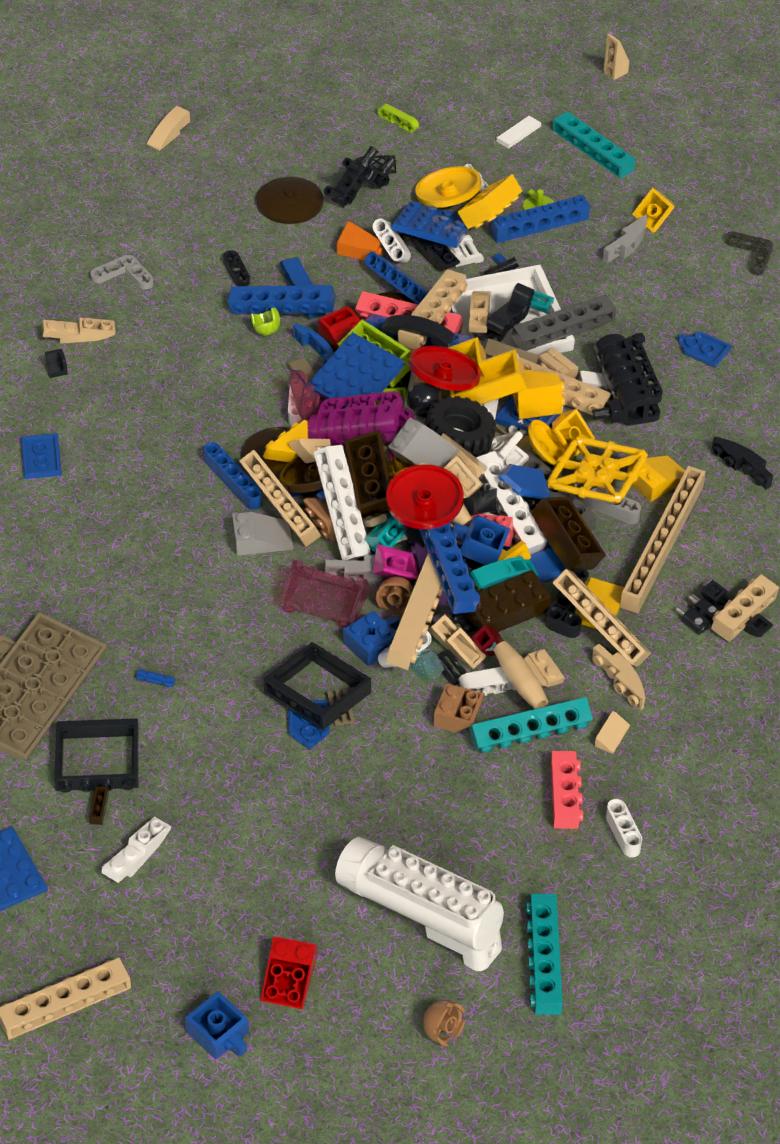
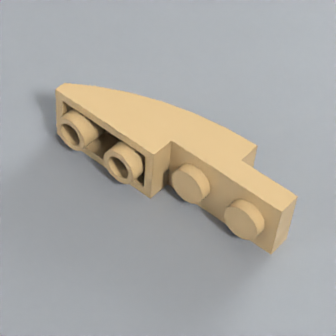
(479, 311)
(83, 331)
(625, 677)

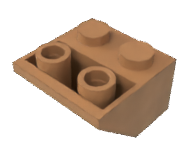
(320, 516)
(457, 708)

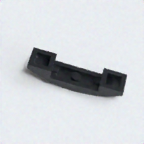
(418, 325)
(718, 597)

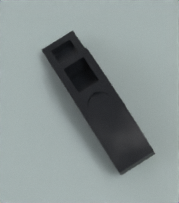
(435, 253)
(742, 457)

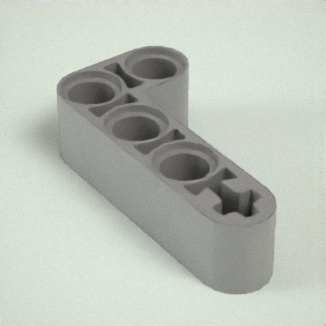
(625, 511)

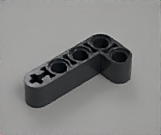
(513, 311)
(560, 615)

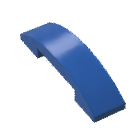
(307, 336)

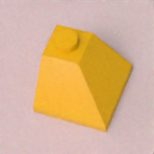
(655, 207)
(569, 426)

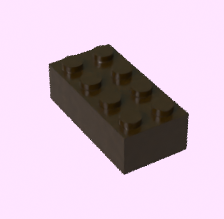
(370, 470)
(568, 533)
(510, 602)

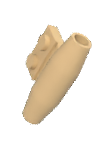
(469, 483)
(529, 673)

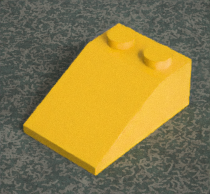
(657, 477)

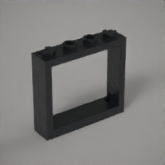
(322, 718)
(96, 729)

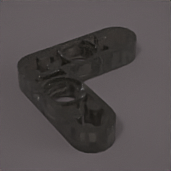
(760, 250)

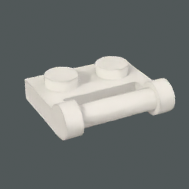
(463, 255)

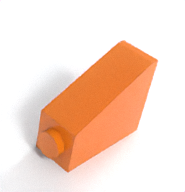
(357, 242)

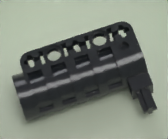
(627, 381)

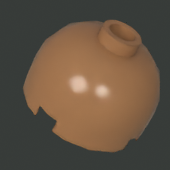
(394, 592)
(445, 1017)

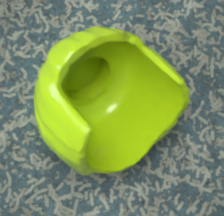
(267, 322)

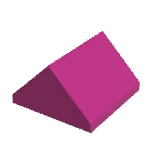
(394, 562)

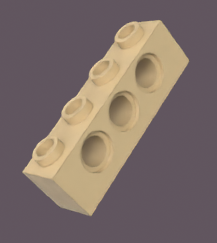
(747, 603)

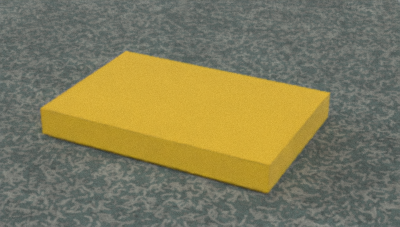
(608, 593)

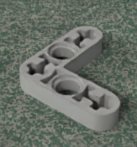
(130, 265)

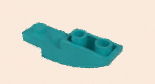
(501, 571)

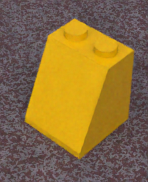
(541, 397)

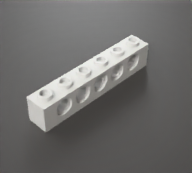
(342, 502)
(535, 541)

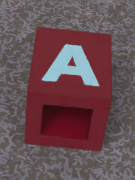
(487, 639)

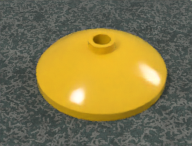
(545, 442)

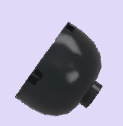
(422, 398)

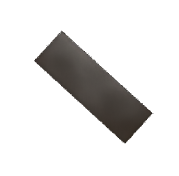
(99, 805)

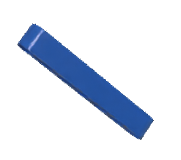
(396, 277)

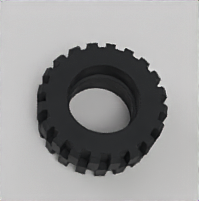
(466, 416)

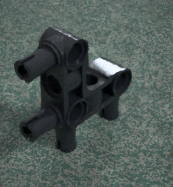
(358, 173)

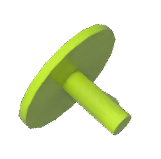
(536, 199)

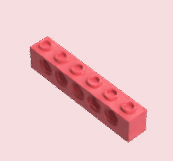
(386, 306)

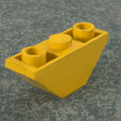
(280, 448)

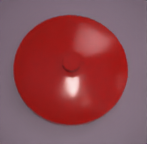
(445, 368)
(425, 496)

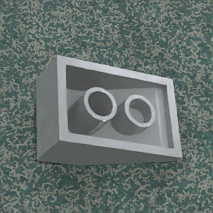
(420, 444)
(260, 533)

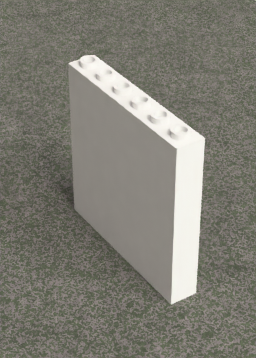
(501, 289)

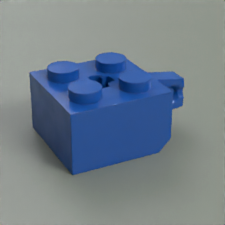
(481, 540)
(370, 636)
(218, 1026)

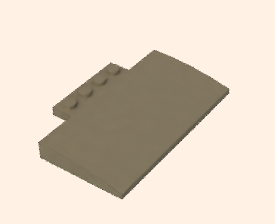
(40, 679)

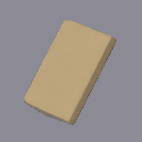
(611, 733)

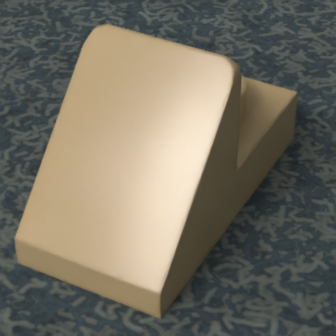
(306, 447)

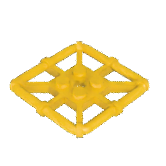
(607, 469)

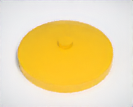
(448, 186)

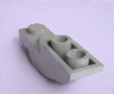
(630, 239)
(352, 568)

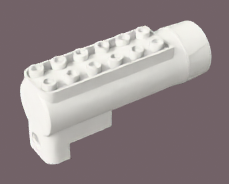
(447, 905)

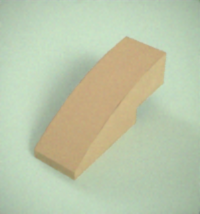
(169, 128)
(456, 641)

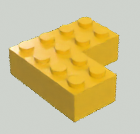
(499, 375)

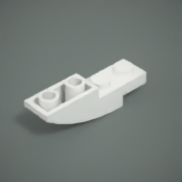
(139, 849)

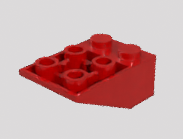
(337, 325)
(289, 972)

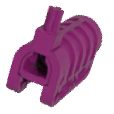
(359, 417)

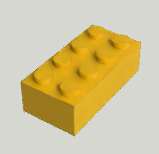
(490, 202)

